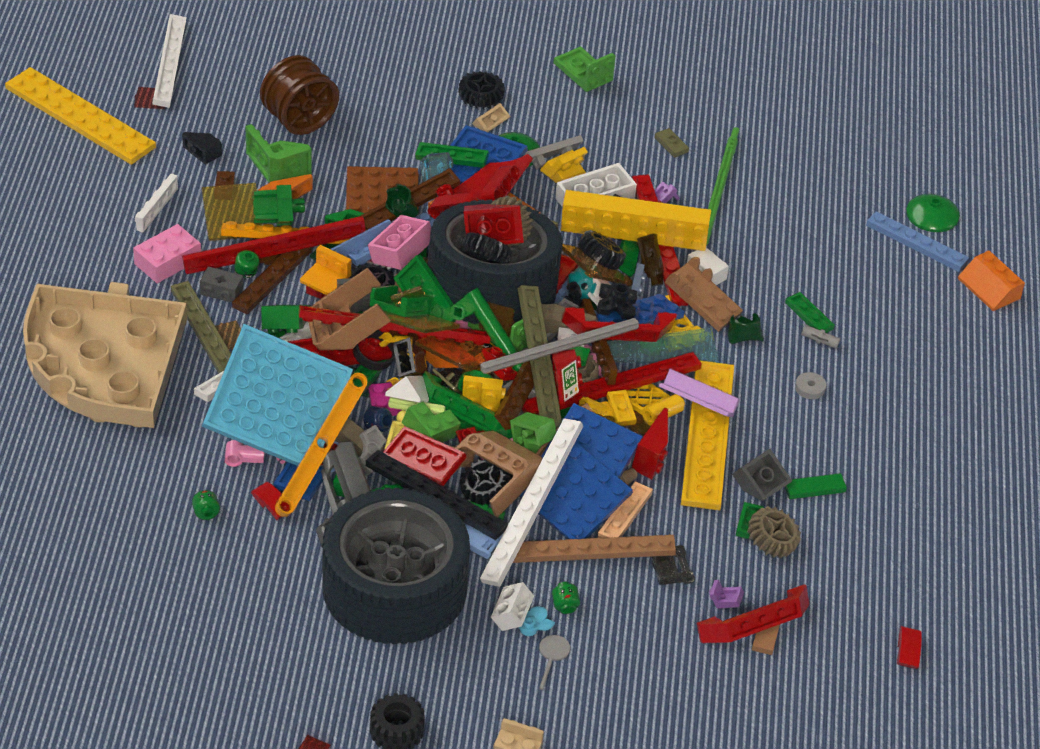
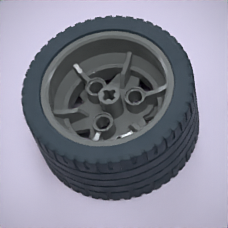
(531, 264)
(411, 568)

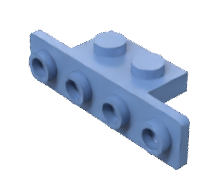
(357, 247)

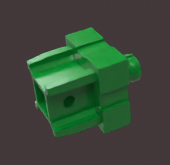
(276, 206)

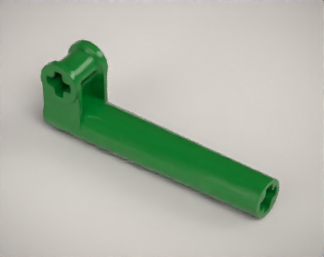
(476, 304)

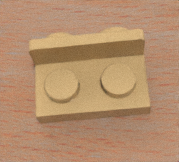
(518, 736)

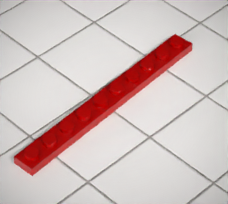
(646, 192)
(275, 244)
(329, 316)
(627, 380)

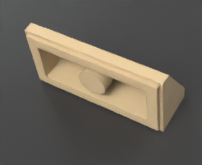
(491, 118)

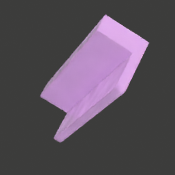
(700, 393)

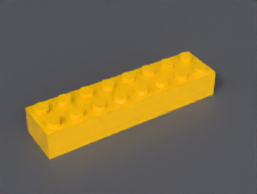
(635, 218)

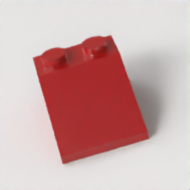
(495, 221)
(652, 448)

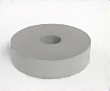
(810, 385)

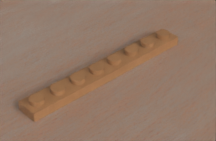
(596, 548)

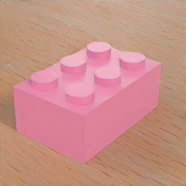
(400, 242)
(163, 253)

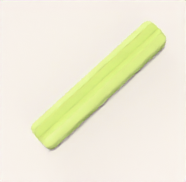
(404, 404)

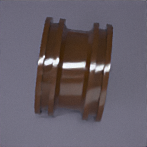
(299, 94)

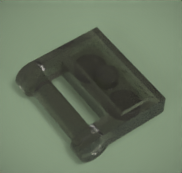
(667, 571)

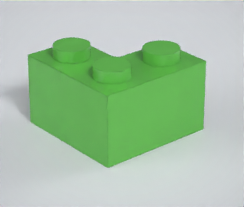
(439, 427)
(532, 430)

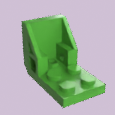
(278, 159)

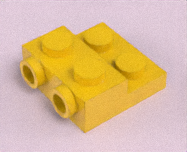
(484, 391)

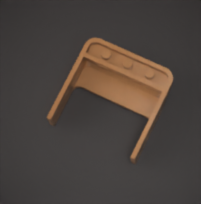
(341, 299)
(507, 456)

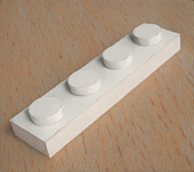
(156, 203)

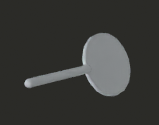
(555, 649)

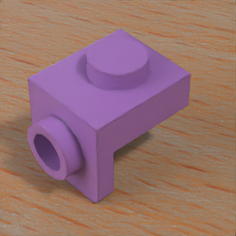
(726, 597)

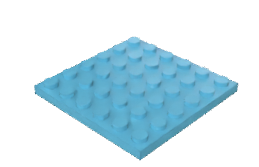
(275, 395)

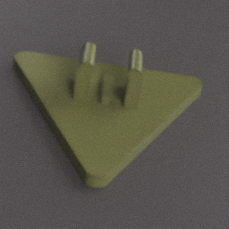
(446, 380)

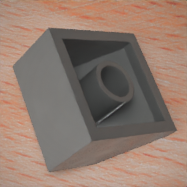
(762, 476)

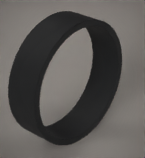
(369, 364)

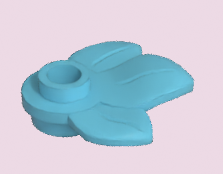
(535, 621)

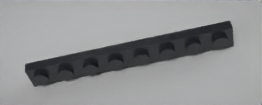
(411, 479)

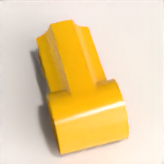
(600, 408)

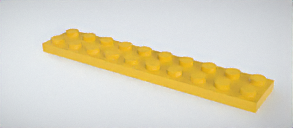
(80, 115)
(707, 443)

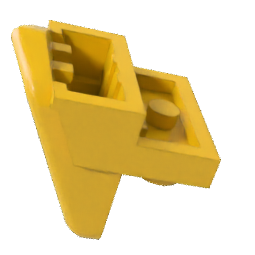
(565, 165)

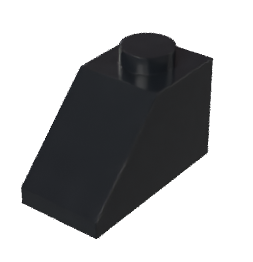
(202, 146)

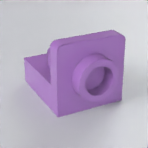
(665, 192)

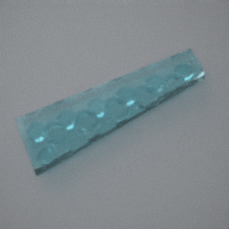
(668, 346)

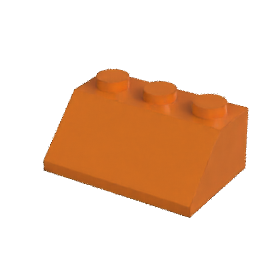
(992, 281)

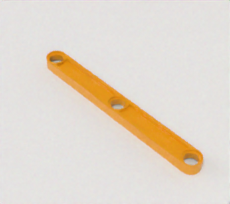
(315, 455)

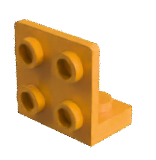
(327, 270)

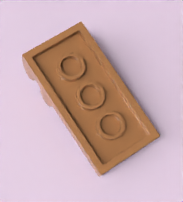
(703, 295)

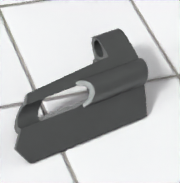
(350, 476)

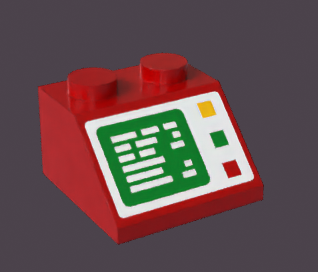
(566, 374)

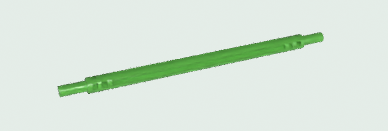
(721, 178)

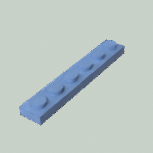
(917, 241)

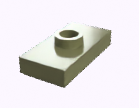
(671, 142)

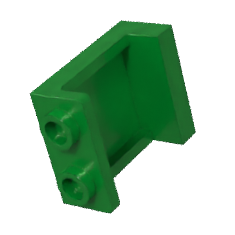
(409, 306)

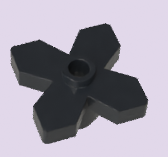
(618, 299)

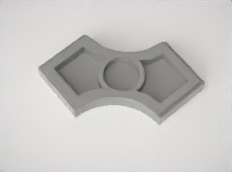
(372, 441)

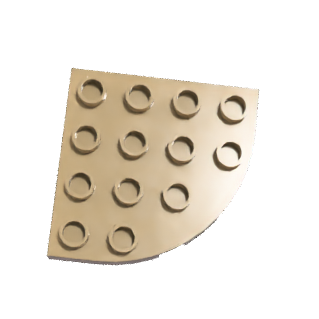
(103, 351)

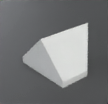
(409, 388)

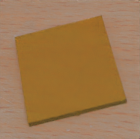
(227, 204)
(422, 323)

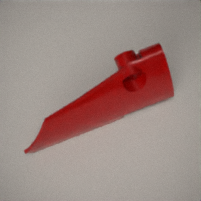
(488, 183)

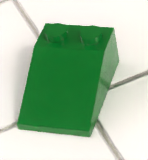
(281, 317)

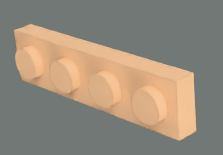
(625, 514)

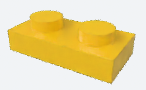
(621, 408)

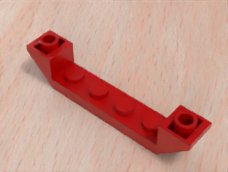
(575, 320)
(718, 631)

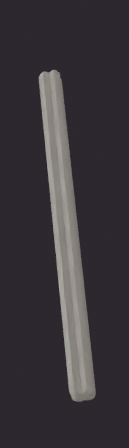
(558, 346)

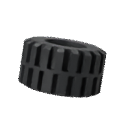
(397, 709)

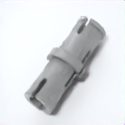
(820, 336)

